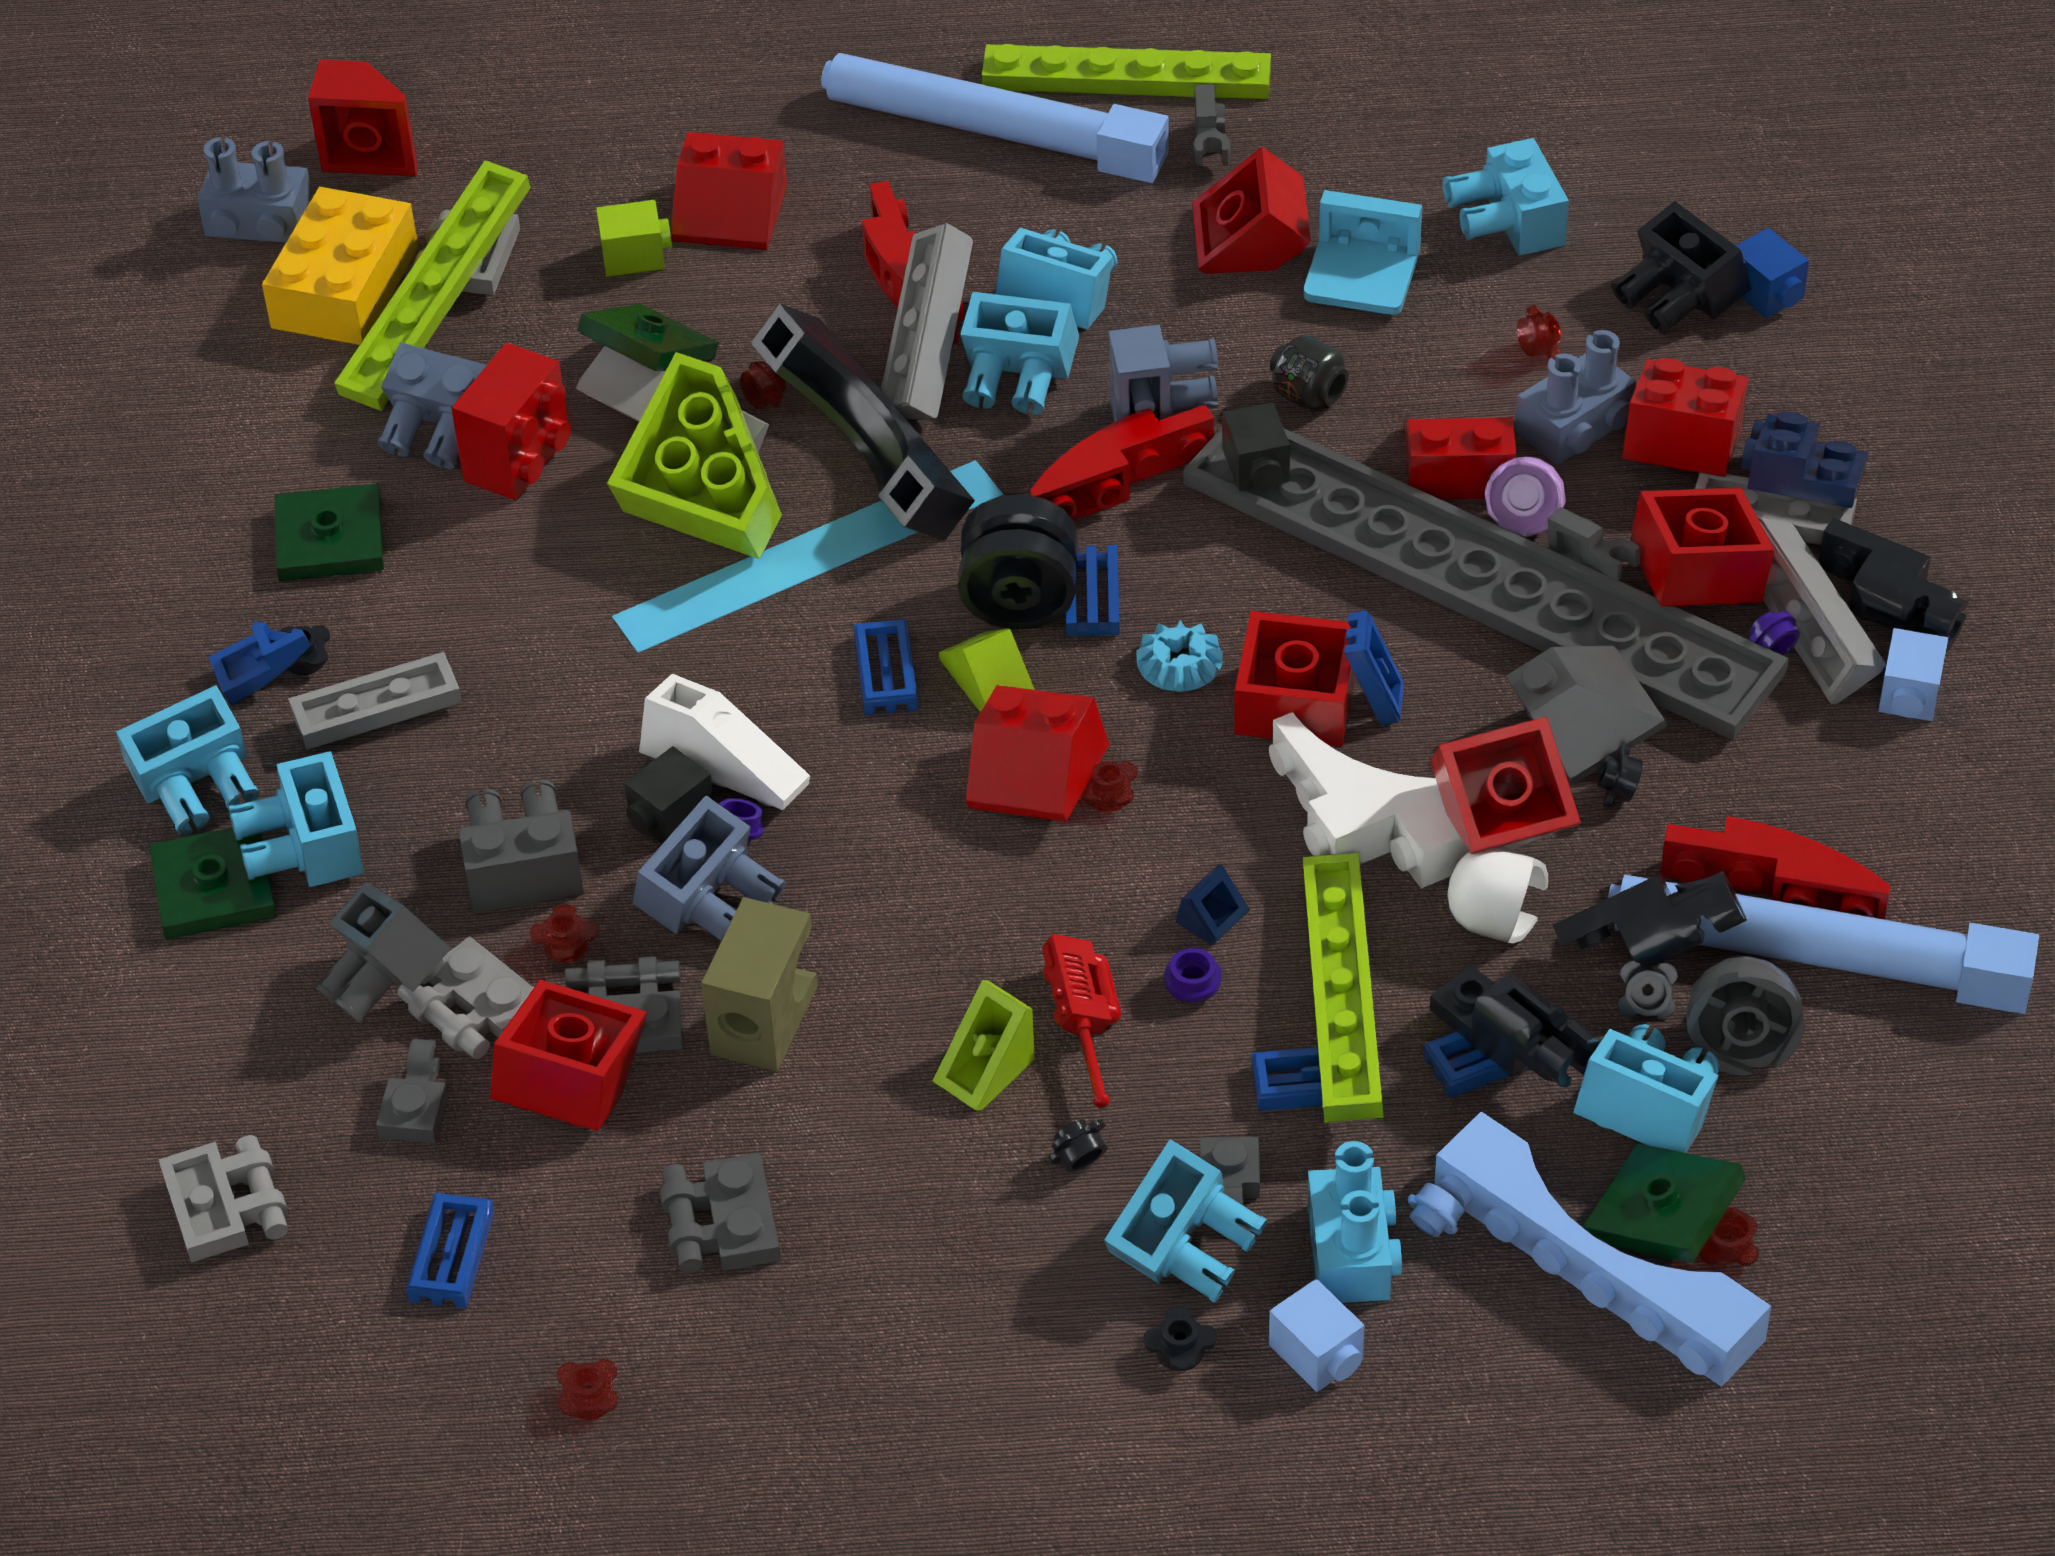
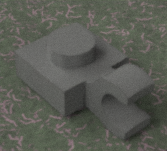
(1210, 126)
(1584, 543)
(414, 1105)
(1238, 1163)

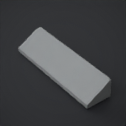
(926, 321)
(630, 386)
(1830, 636)

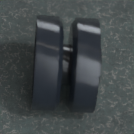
(1018, 562)

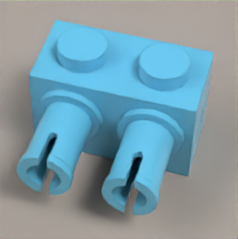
(1521, 197)
(1056, 271)
(1018, 338)
(182, 747)
(318, 822)
(1647, 1091)
(1164, 1212)
(1350, 1227)

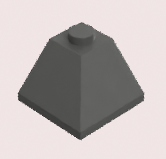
(1589, 703)

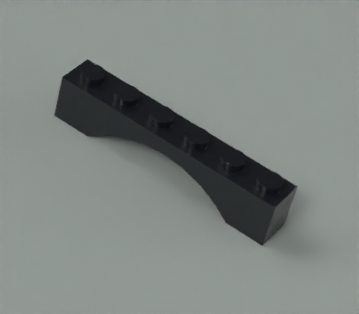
(906, 469)

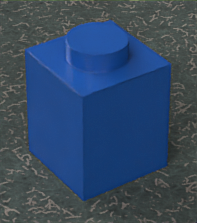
(1774, 272)

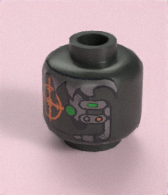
(1309, 373)

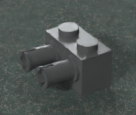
(519, 857)
(384, 950)

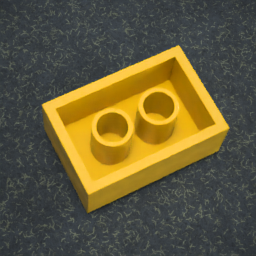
(340, 265)

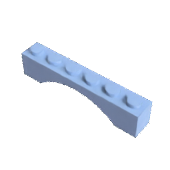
(1690, 1313)

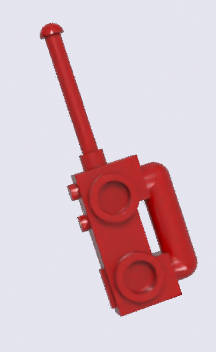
(1083, 997)

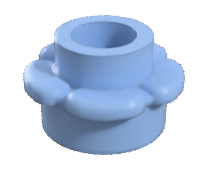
(1435, 1210)

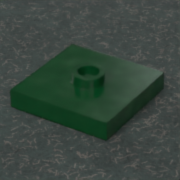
(645, 335)
(329, 532)
(206, 885)
(1665, 1202)

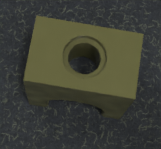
(753, 985)

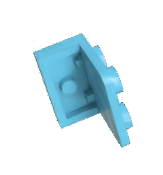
(1364, 253)

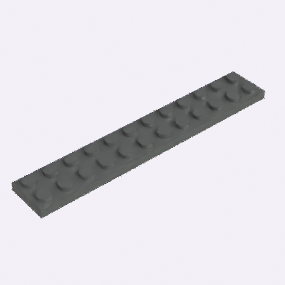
(1501, 579)

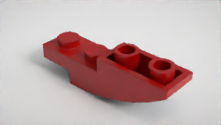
(889, 243)
(1135, 448)
(1776, 864)

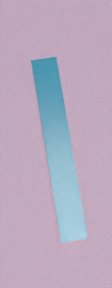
(778, 568)

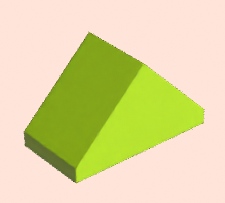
(984, 663)
(988, 1047)

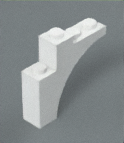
(1367, 807)

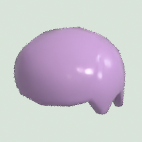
(1524, 495)

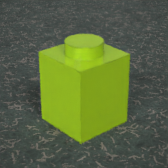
(632, 237)

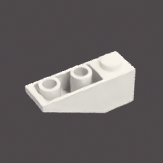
(719, 741)

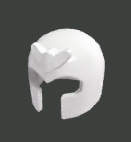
(1490, 891)

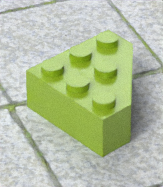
(697, 463)

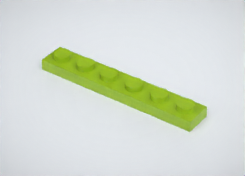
(1126, 71)
(434, 280)
(1342, 988)

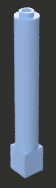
(1122, 141)
(1985, 966)

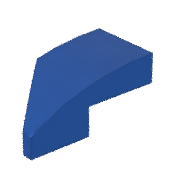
(256, 660)

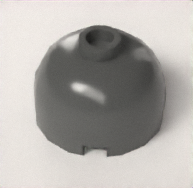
(1745, 1015)

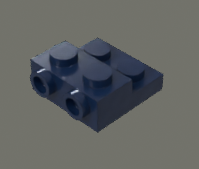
(1791, 463)

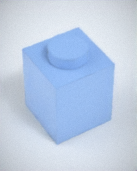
(1913, 674)
(1317, 1335)

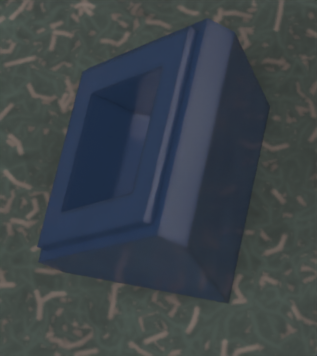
(1212, 906)

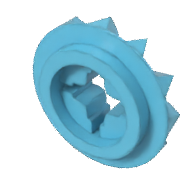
(1185, 671)

